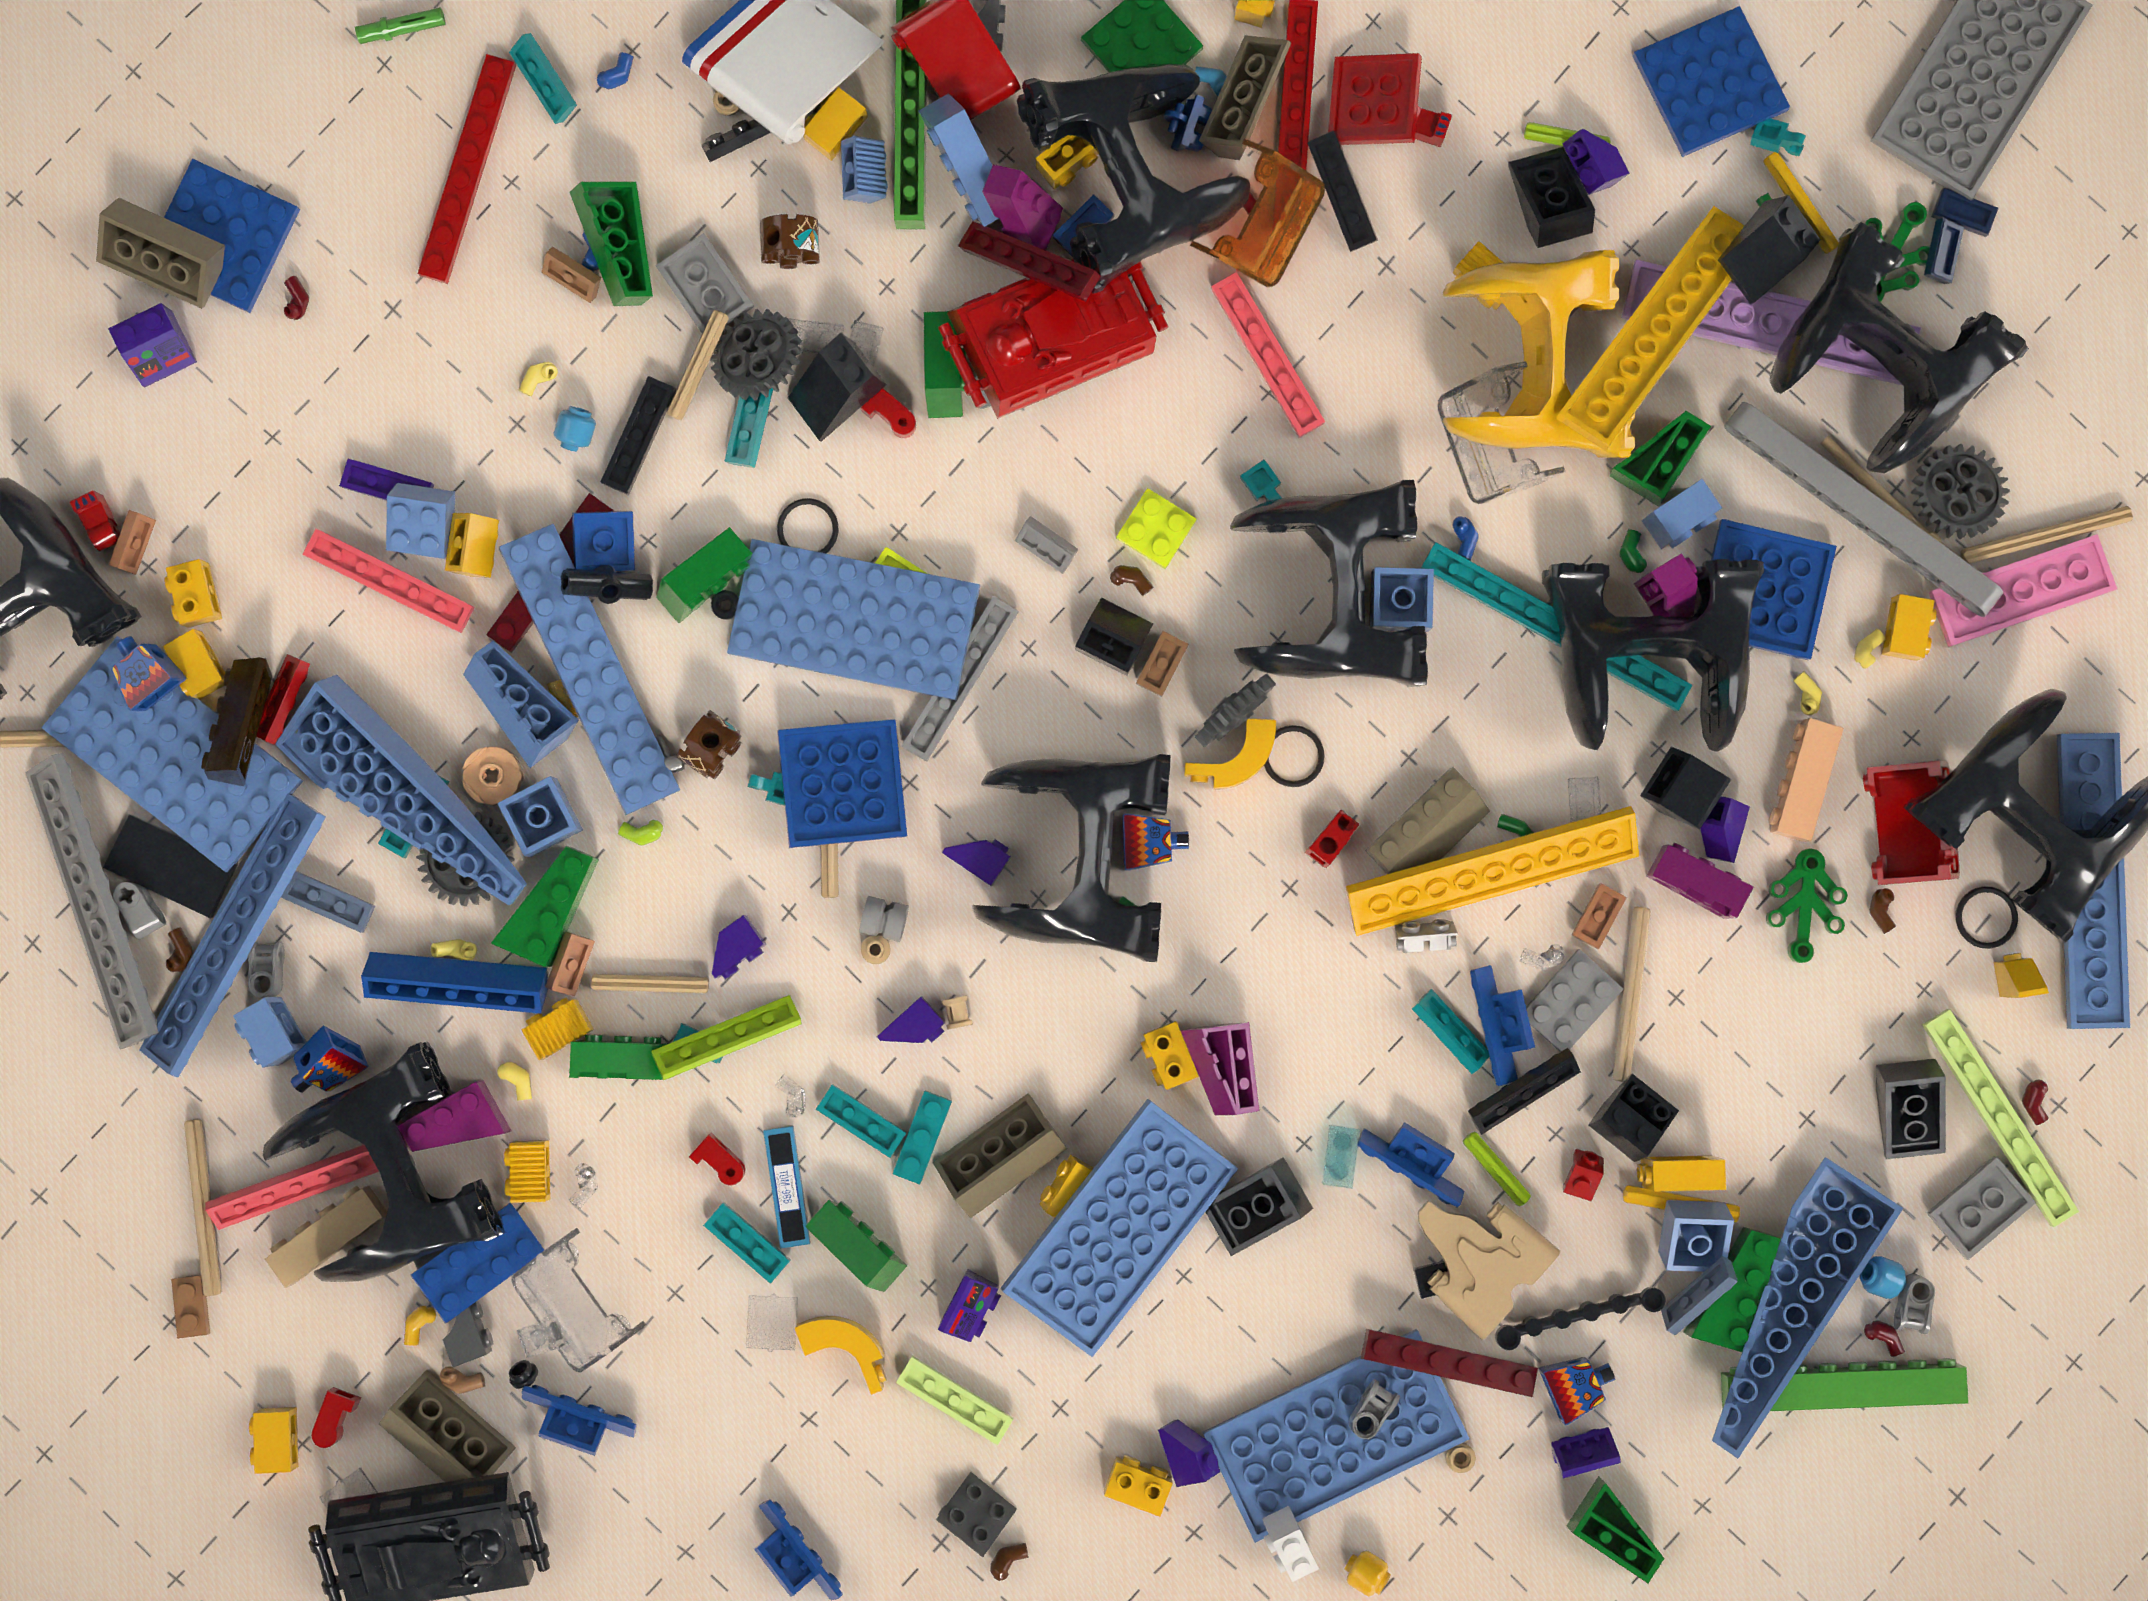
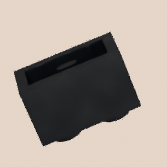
(1113, 636)
(1685, 788)
(1634, 1118)

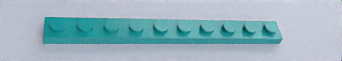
(1541, 619)

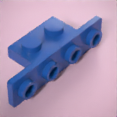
(1503, 1022)
(1417, 1159)
(573, 1423)
(790, 1557)

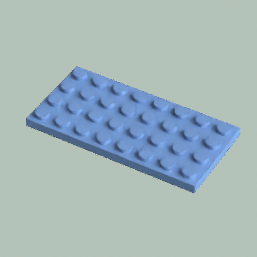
(854, 619)
(159, 760)
(1119, 1228)
(1306, 1455)

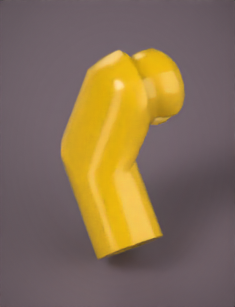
(415, 1321)

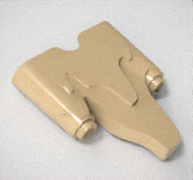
(1483, 1266)

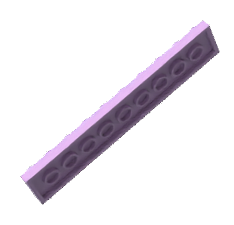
(1758, 325)

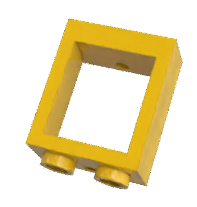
(1682, 1173)

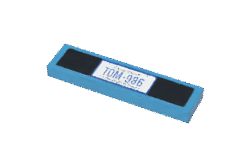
(786, 1187)

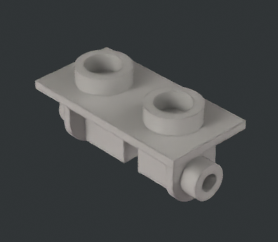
(1439, 933)

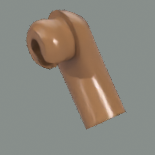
(459, 1382)

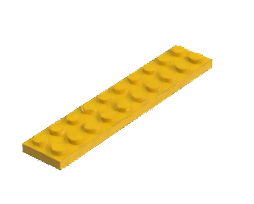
(1653, 334)
(1493, 870)

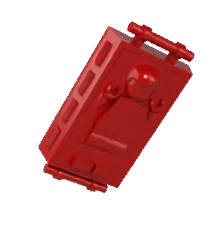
(1042, 341)

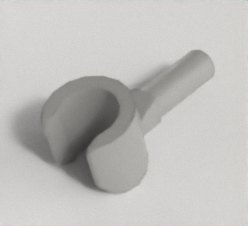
(671, 762)

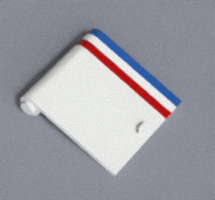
(780, 58)

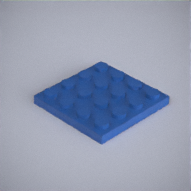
(1711, 81)
(241, 218)
(1790, 589)
(842, 783)

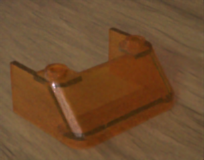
(1275, 221)

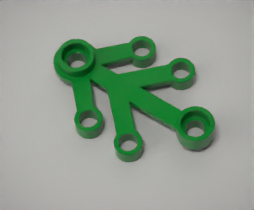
(1899, 240)
(1806, 900)

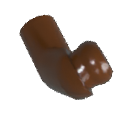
(1133, 575)
(1879, 908)
(181, 953)
(1005, 1558)

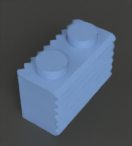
(863, 169)

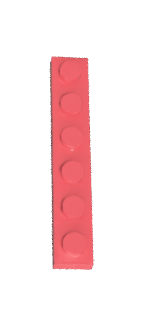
(1267, 354)
(388, 580)
(290, 1187)

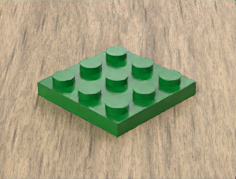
(1141, 35)

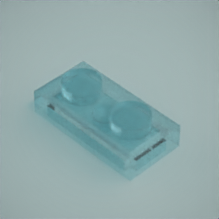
(1340, 1156)

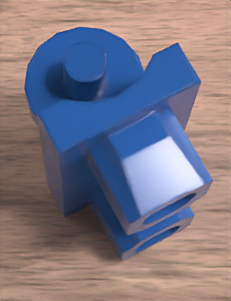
(1183, 123)

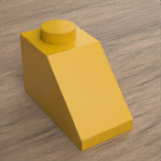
(2019, 977)

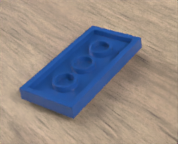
(473, 1269)

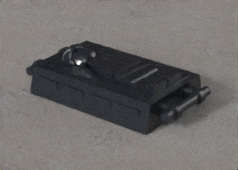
(430, 1541)

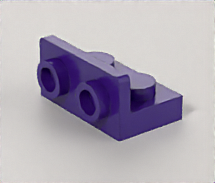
(1585, 1452)

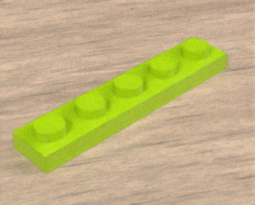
(726, 1037)

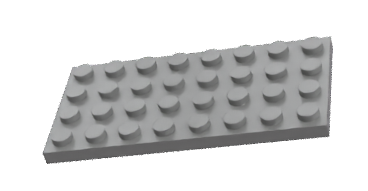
(1976, 86)

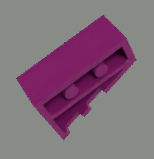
(1021, 206)
(1670, 588)
(1700, 881)
(1225, 1066)
(457, 1119)

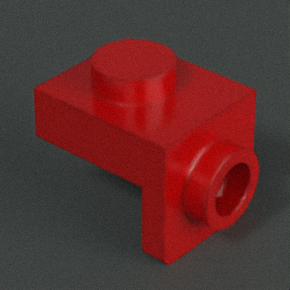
(1584, 1175)

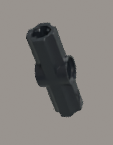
(606, 584)

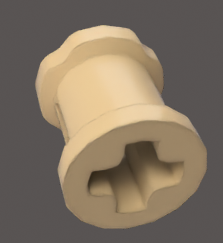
(957, 1012)

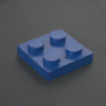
(603, 540)

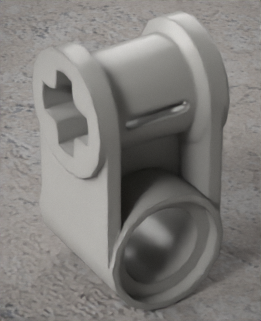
(140, 914)
(266, 966)
(1915, 1307)
(1373, 1408)

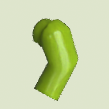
(642, 835)

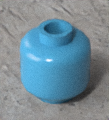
(574, 428)
(1883, 1277)

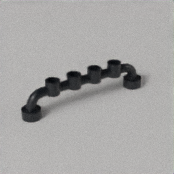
(1509, 1336)

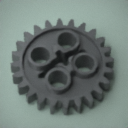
(756, 354)
(1938, 503)
(1235, 710)
(452, 883)

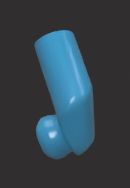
(1214, 77)

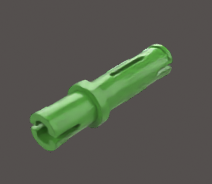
(401, 25)

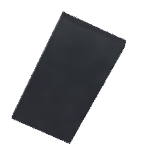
(168, 866)

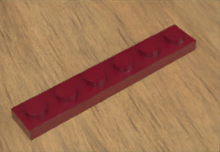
(1029, 261)
(515, 618)
(1449, 1363)

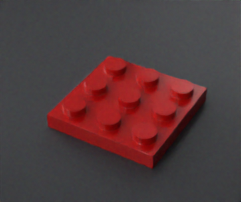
(1375, 98)

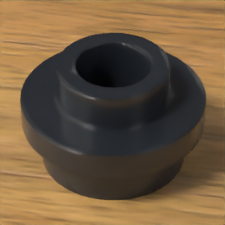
(717, 601)
(523, 1374)

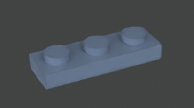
(328, 901)
(1699, 1295)

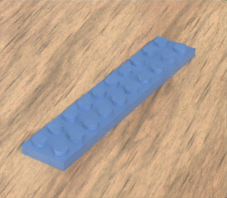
(589, 671)
(232, 934)
(2098, 949)

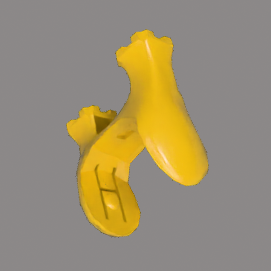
(1541, 302)

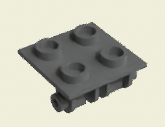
(976, 1514)

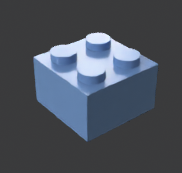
(1687, 510)
(419, 520)
(1401, 598)
(540, 816)
(269, 1031)
(1694, 1234)

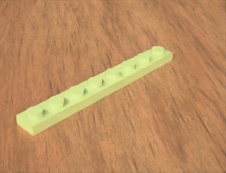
(2000, 1118)

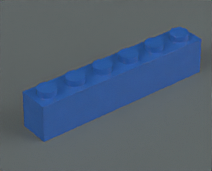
(454, 982)

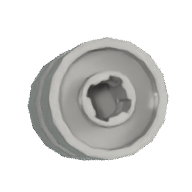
(884, 919)

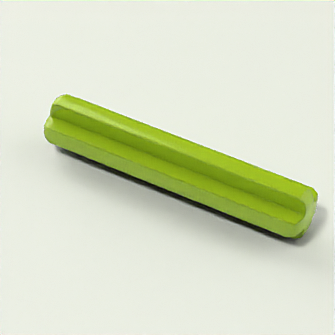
(1551, 134)
(1496, 1169)

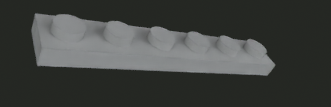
(941, 711)

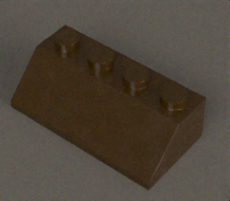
(238, 721)

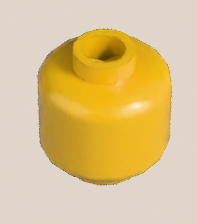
(1367, 1573)

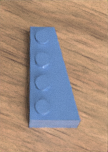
(961, 153)
(519, 703)

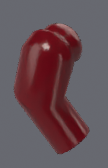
(2033, 1099)

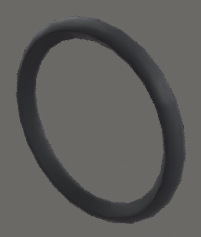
(825, 507)
(1309, 733)
(1967, 937)

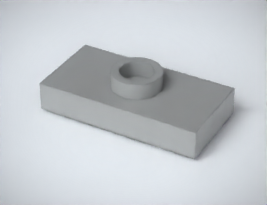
(1046, 544)

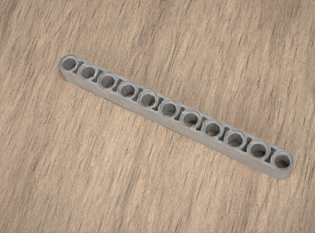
(1863, 509)

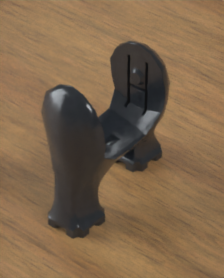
(1152, 211)
(1933, 380)
(1342, 529)
(55, 574)
(1711, 641)
(1990, 782)
(1088, 912)
(415, 1219)

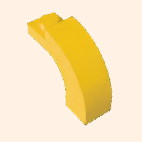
(1250, 760)
(847, 1335)

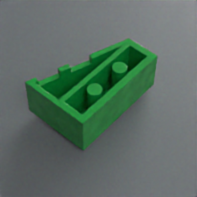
(942, 377)
(1661, 460)
(703, 574)
(614, 1058)
(856, 1246)
(1612, 1531)

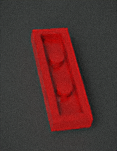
(282, 698)

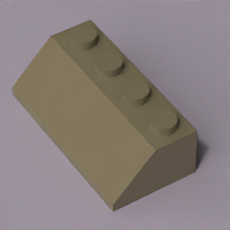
(1243, 95)
(159, 252)
(1430, 825)
(999, 1156)
(445, 1432)

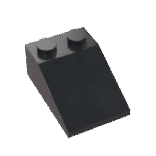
(1552, 197)
(1768, 247)
(835, 386)
(1912, 1108)
(1258, 1206)

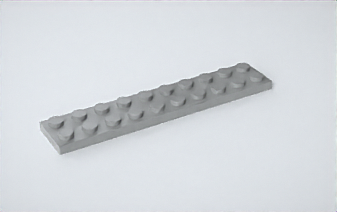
(92, 901)

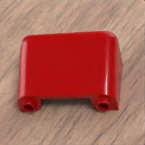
(957, 54)
(1907, 846)

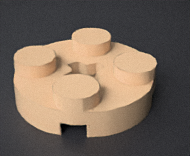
(475, 775)

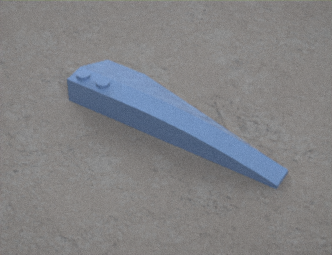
(367, 763)
(1818, 1260)

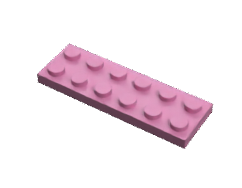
(2030, 590)

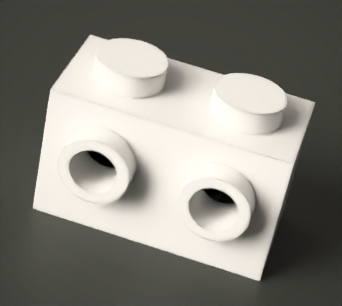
(1289, 1542)

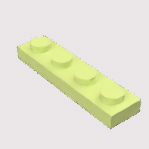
(954, 1400)

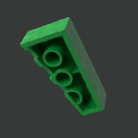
(616, 237)
(548, 910)
(1731, 1315)

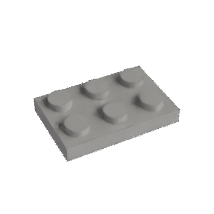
(703, 282)
(1572, 1001)
(1981, 1208)

